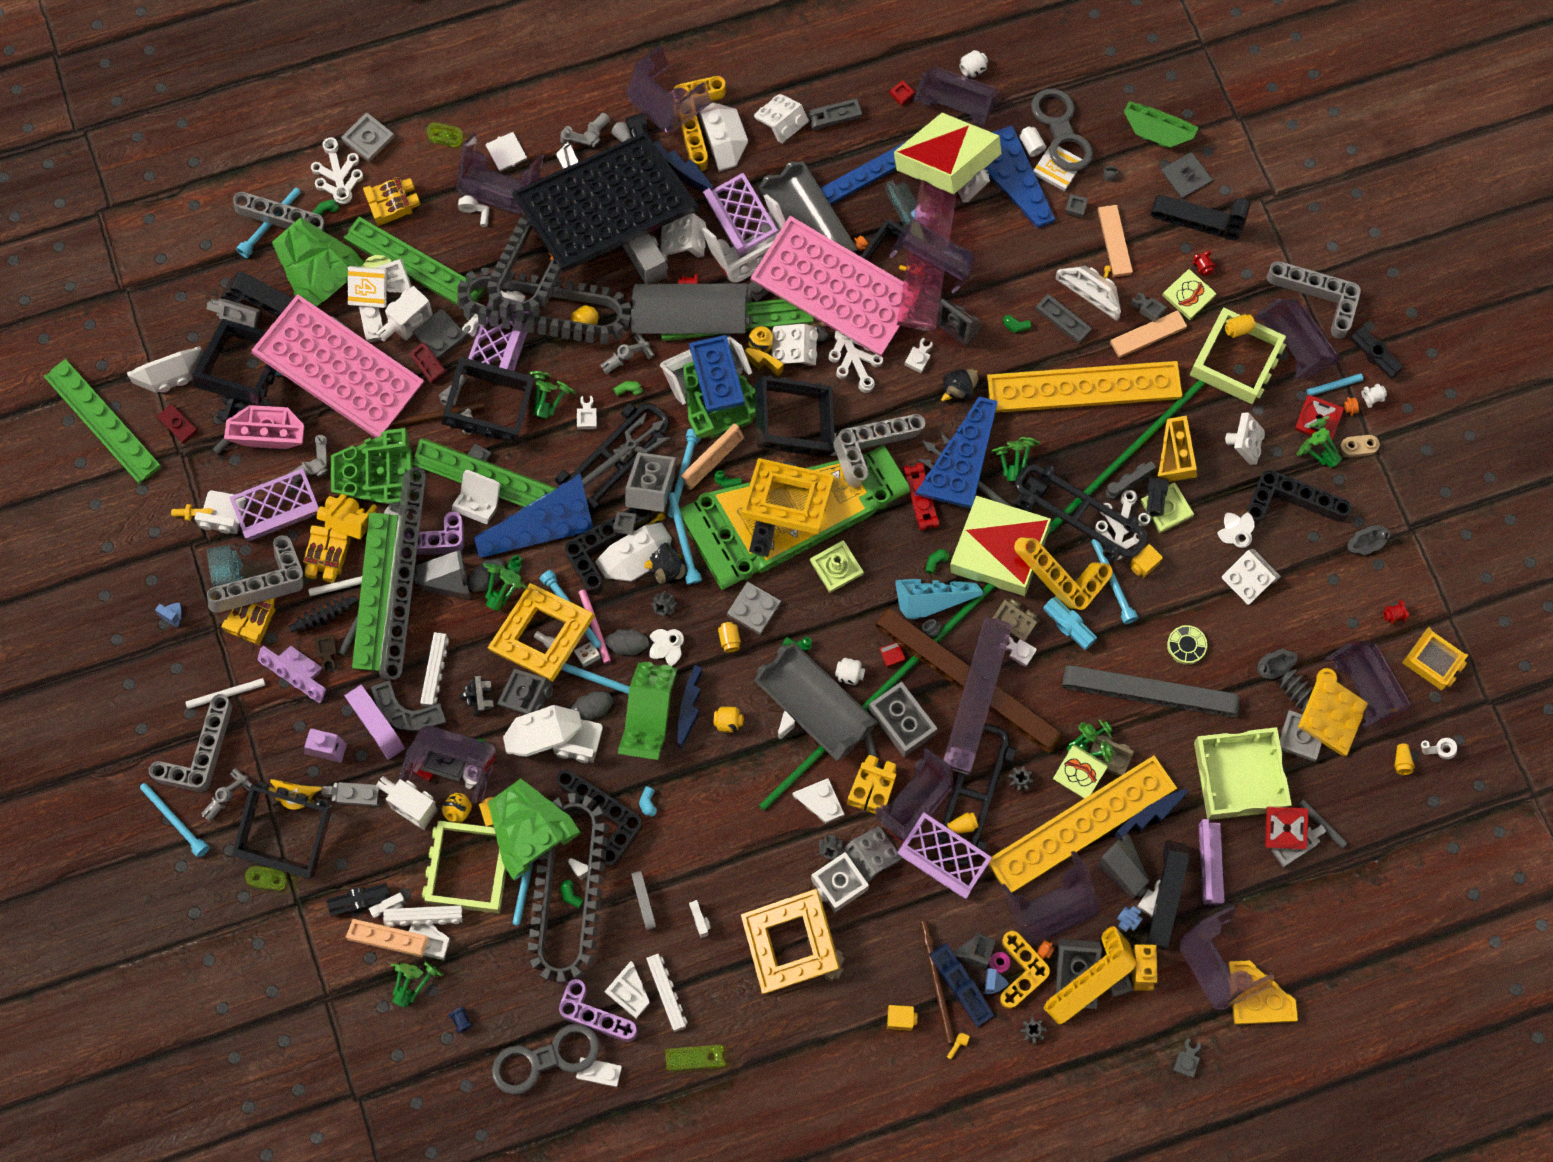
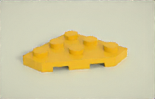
(1264, 1007)

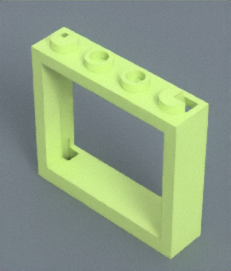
(1226, 383)
(431, 871)

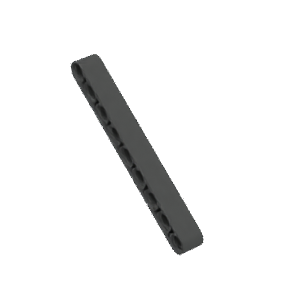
(1151, 691)

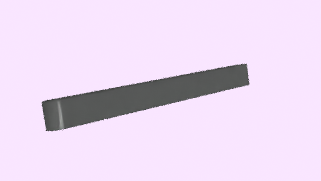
(396, 580)

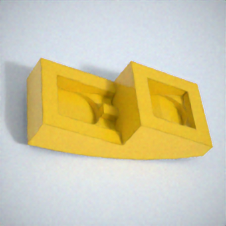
(761, 358)

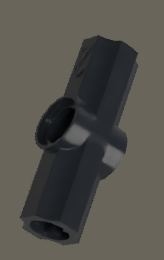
(1385, 360)
(358, 900)

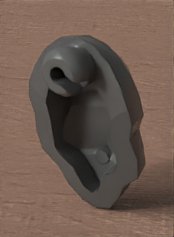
(1369, 539)
(480, 576)
(626, 642)
(1276, 663)
(593, 705)

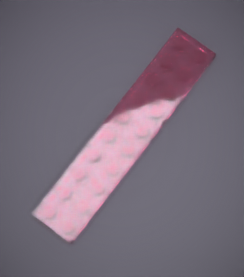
(922, 278)

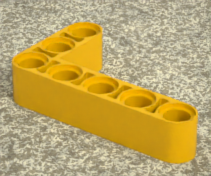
(694, 135)
(1060, 577)
(1095, 980)

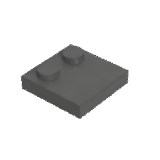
(440, 334)

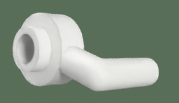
(469, 205)
(1438, 749)

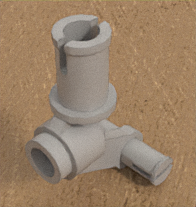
(590, 137)
(626, 352)
(318, 465)
(225, 794)

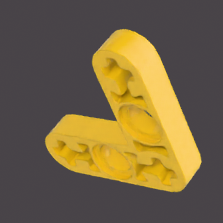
(1029, 975)

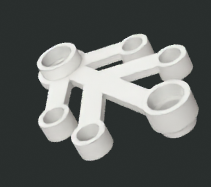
(337, 175)
(854, 355)
(1117, 527)

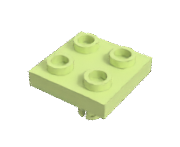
(836, 566)

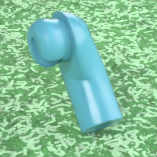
(645, 802)

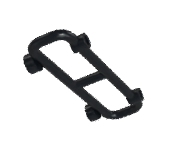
(631, 414)
(1112, 549)
(1005, 754)

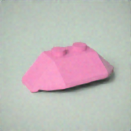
(265, 428)

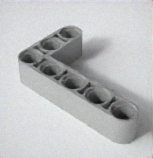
(272, 207)
(1320, 290)
(872, 438)
(263, 583)
(201, 753)

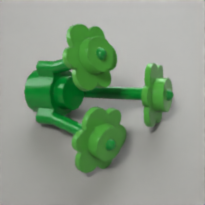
(1090, 733)

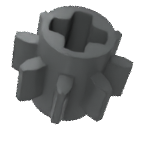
(663, 604)
(1014, 778)
(830, 846)
(1034, 1036)

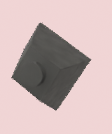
(444, 576)
(1125, 868)

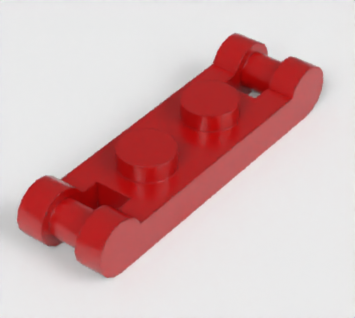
(921, 505)

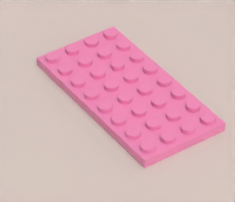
(832, 285)
(337, 366)

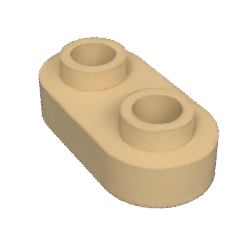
(1360, 445)

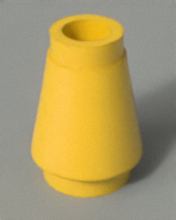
(1403, 762)
(963, 824)

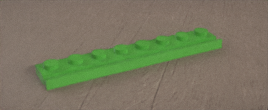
(417, 264)
(762, 313)
(102, 421)
(453, 463)
(374, 591)

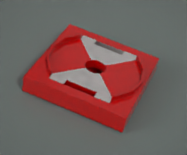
(1314, 407)
(1286, 815)

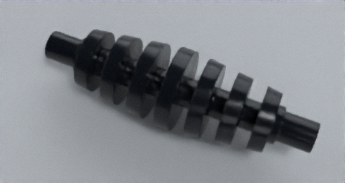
(323, 613)

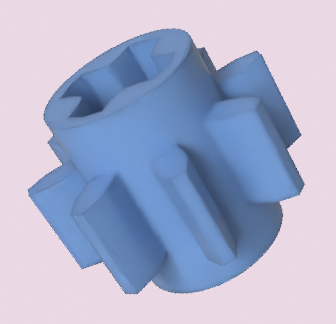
(1129, 918)

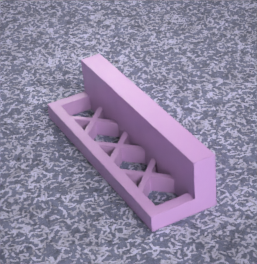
(1211, 863)

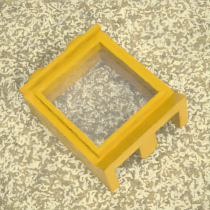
(1435, 659)

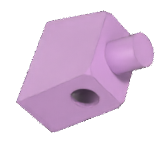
(323, 745)

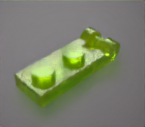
(694, 1057)

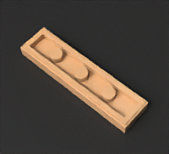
(1115, 241)
(1148, 334)
(712, 456)
(387, 938)

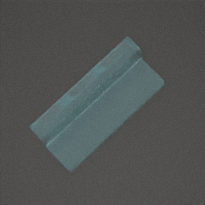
(902, 201)

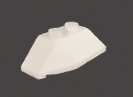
(724, 134)
(1092, 288)
(167, 371)
(627, 557)
(542, 730)

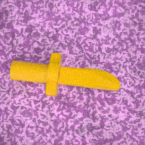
(188, 512)

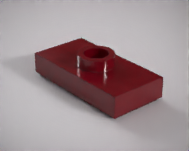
(428, 362)
(177, 423)

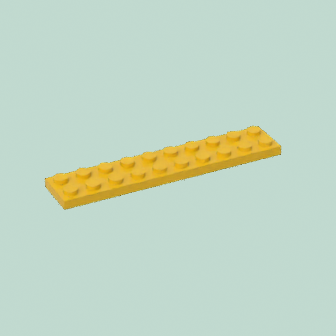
(1085, 386)
(1081, 824)

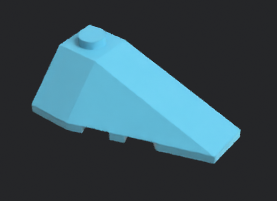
(924, 599)

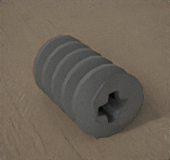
(1296, 688)

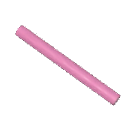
(595, 627)

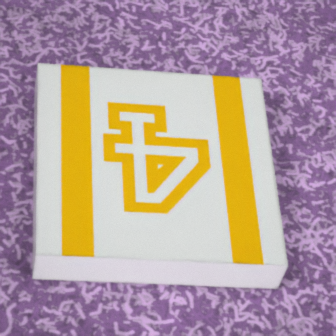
(1052, 173)
(367, 286)

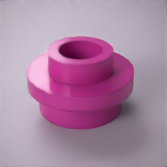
(999, 955)

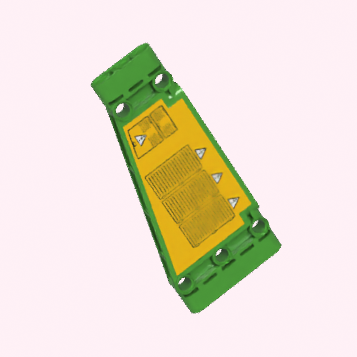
(843, 509)

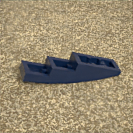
(687, 172)
(688, 712)
(1156, 811)
(961, 985)

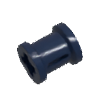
(460, 1020)

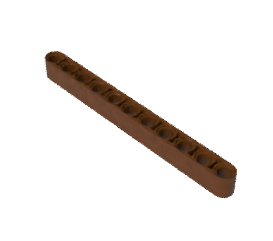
(957, 671)

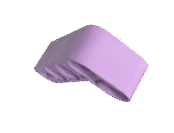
(444, 537)
(375, 722)
(599, 1015)

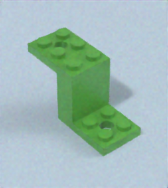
(647, 710)

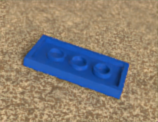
(716, 374)

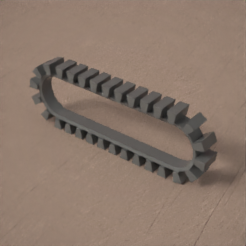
(504, 268)
(616, 303)
(537, 963)

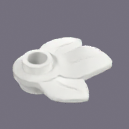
(1237, 526)
(664, 647)

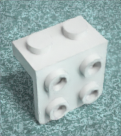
(783, 116)
(684, 235)
(795, 344)
(477, 497)
(224, 516)
(583, 744)

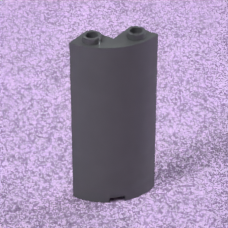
(804, 201)
(690, 308)
(815, 701)

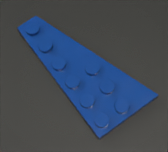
(1015, 176)
(960, 464)
(546, 519)

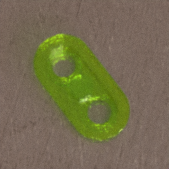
(445, 132)
(266, 879)

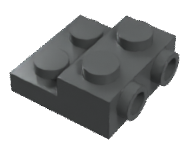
(525, 692)

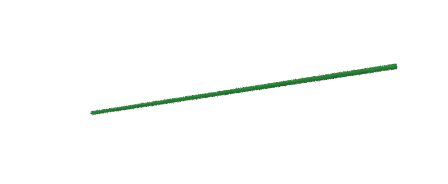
(989, 587)

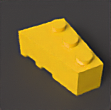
(1177, 452)

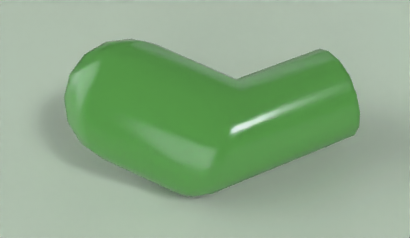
(628, 386)

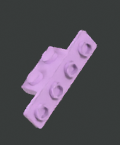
(295, 669)

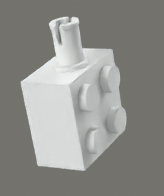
(406, 314)
(409, 802)
(839, 882)

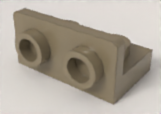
(1022, 620)
(1119, 760)

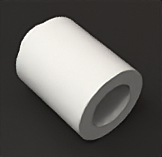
(1032, 141)

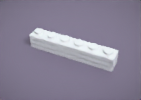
(433, 673)
(422, 915)
(665, 990)

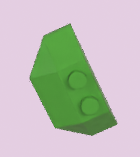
(1158, 126)

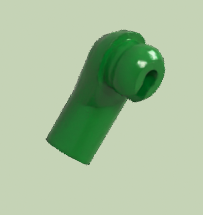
(326, 205)
(1014, 325)
(934, 558)
(514, 564)
(805, 644)
(568, 894)

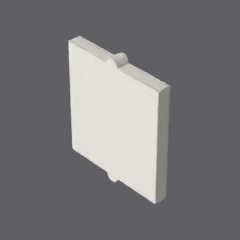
(506, 151)

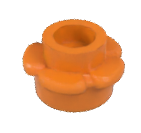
(861, 244)
(1351, 406)
(1045, 949)

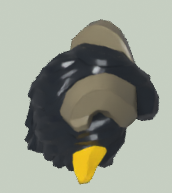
(959, 384)
(666, 564)

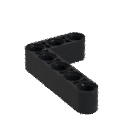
(1202, 218)
(255, 291)
(1294, 497)
(602, 542)
(609, 805)
(1168, 896)

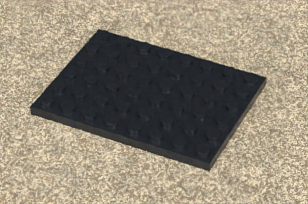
(604, 201)

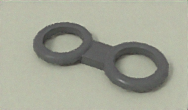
(1061, 130)
(545, 1059)

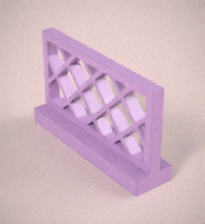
(725, 218)
(510, 353)
(282, 520)
(934, 870)

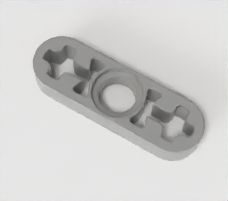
(643, 900)

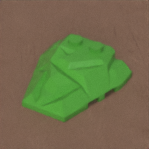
(314, 261)
(718, 422)
(373, 468)
(527, 826)

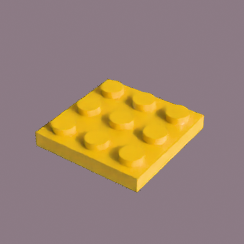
(1333, 714)

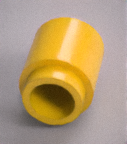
(1240, 325)
(729, 637)

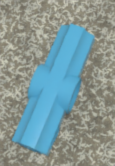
(1069, 623)

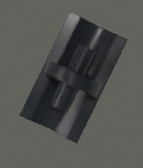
(232, 408)
(762, 538)
(474, 695)

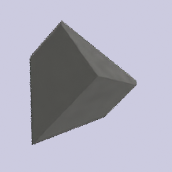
(976, 951)

